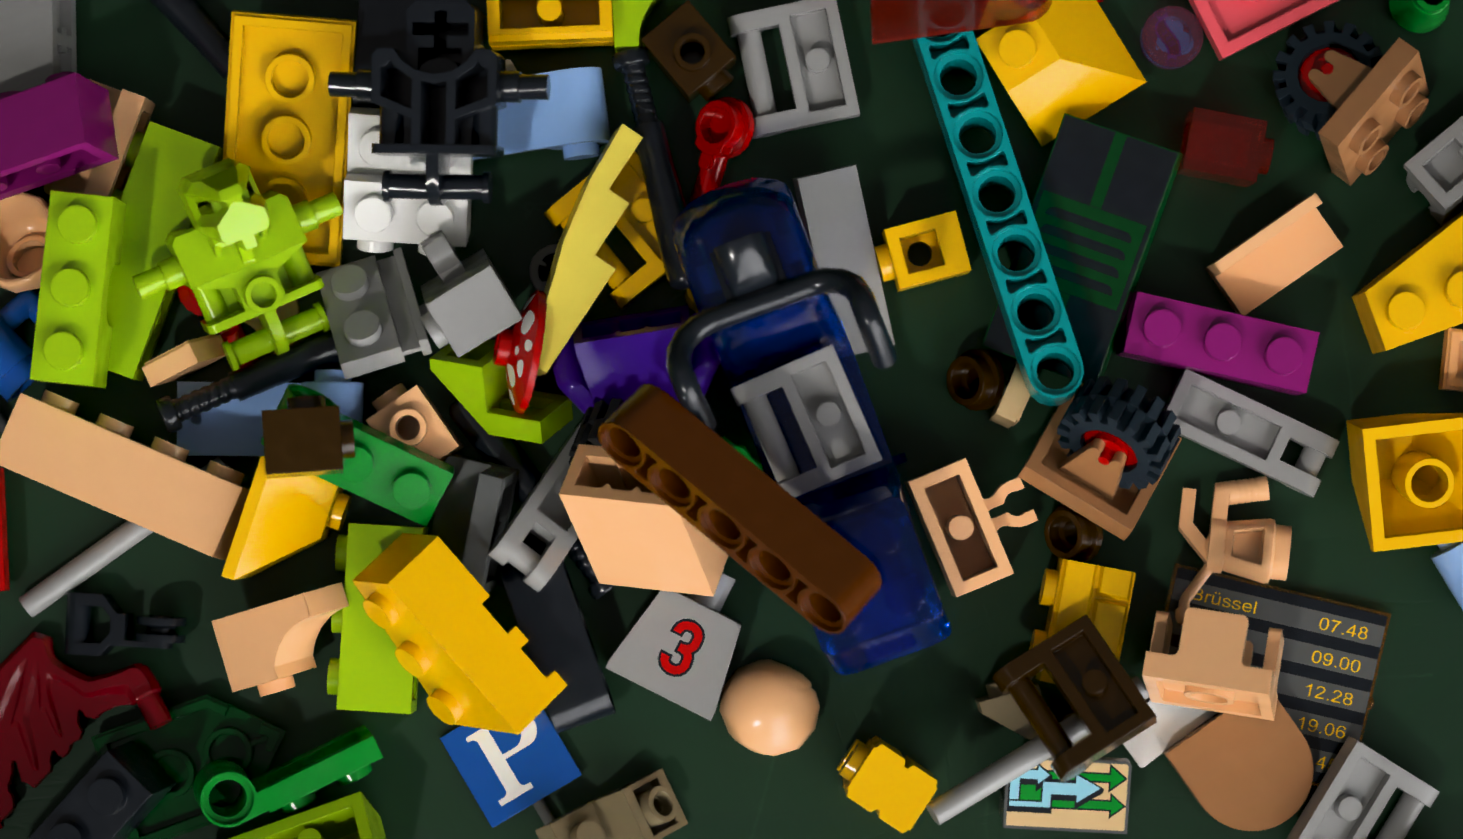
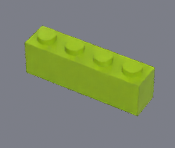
(152, 212)

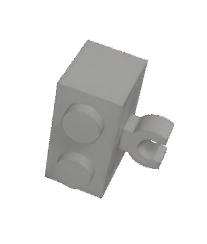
(466, 298)

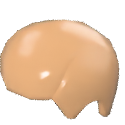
(22, 241)
(769, 707)

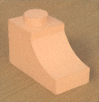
(275, 639)

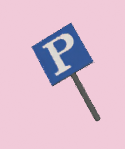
(511, 769)

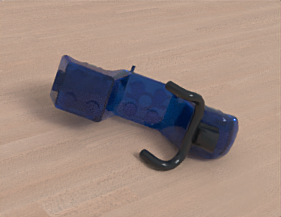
(769, 306)

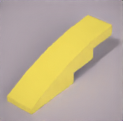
(576, 271)

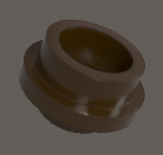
(976, 379)
(1072, 535)

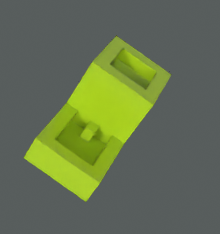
(485, 395)

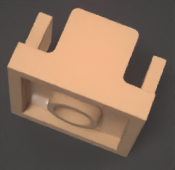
(1213, 665)

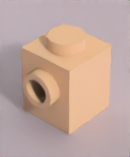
(414, 421)

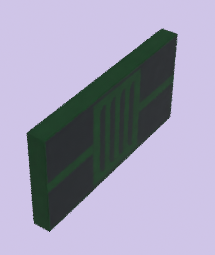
(1097, 226)

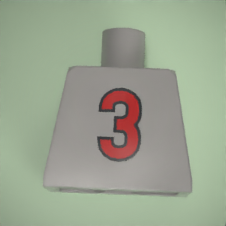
(681, 648)

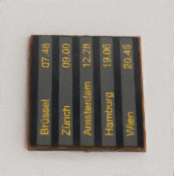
(1326, 657)

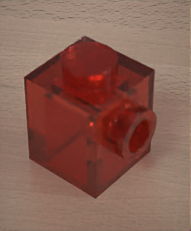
(1224, 147)

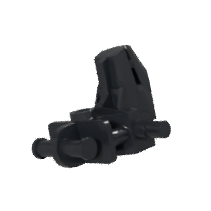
(439, 100)

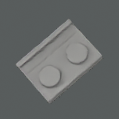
(373, 313)

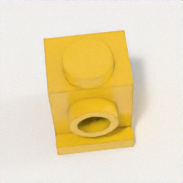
(943, 239)

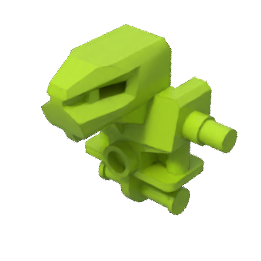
(243, 259)

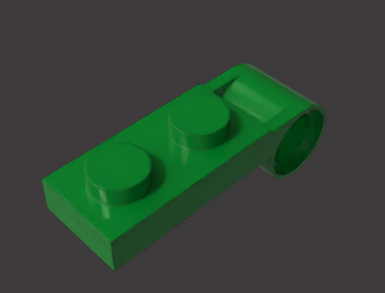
(386, 469)
(290, 784)

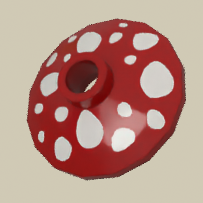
(521, 350)

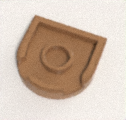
(1246, 769)

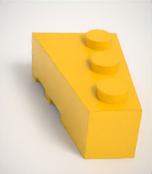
(1416, 292)
(451, 640)

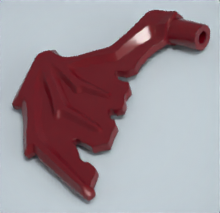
(43, 708)

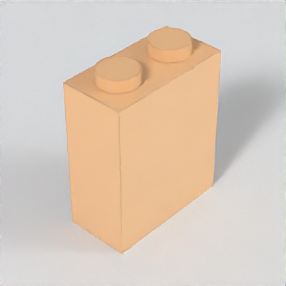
(633, 533)

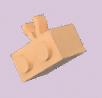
(961, 525)

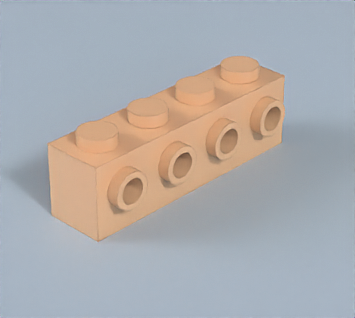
(123, 475)

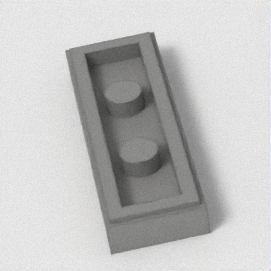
(841, 237)

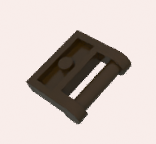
(1092, 686)

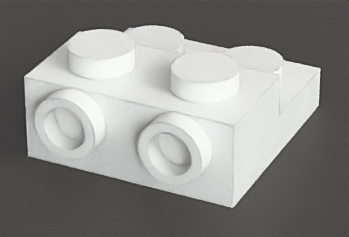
(410, 221)

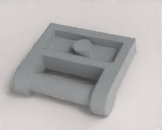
(814, 62)
(825, 413)
(1356, 794)

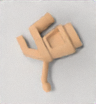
(1240, 547)

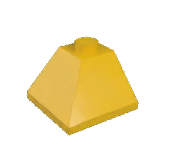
(1061, 65)
(1408, 478)
(283, 520)

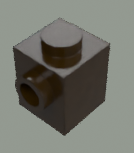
(690, 54)
(306, 438)

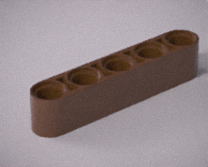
(740, 508)

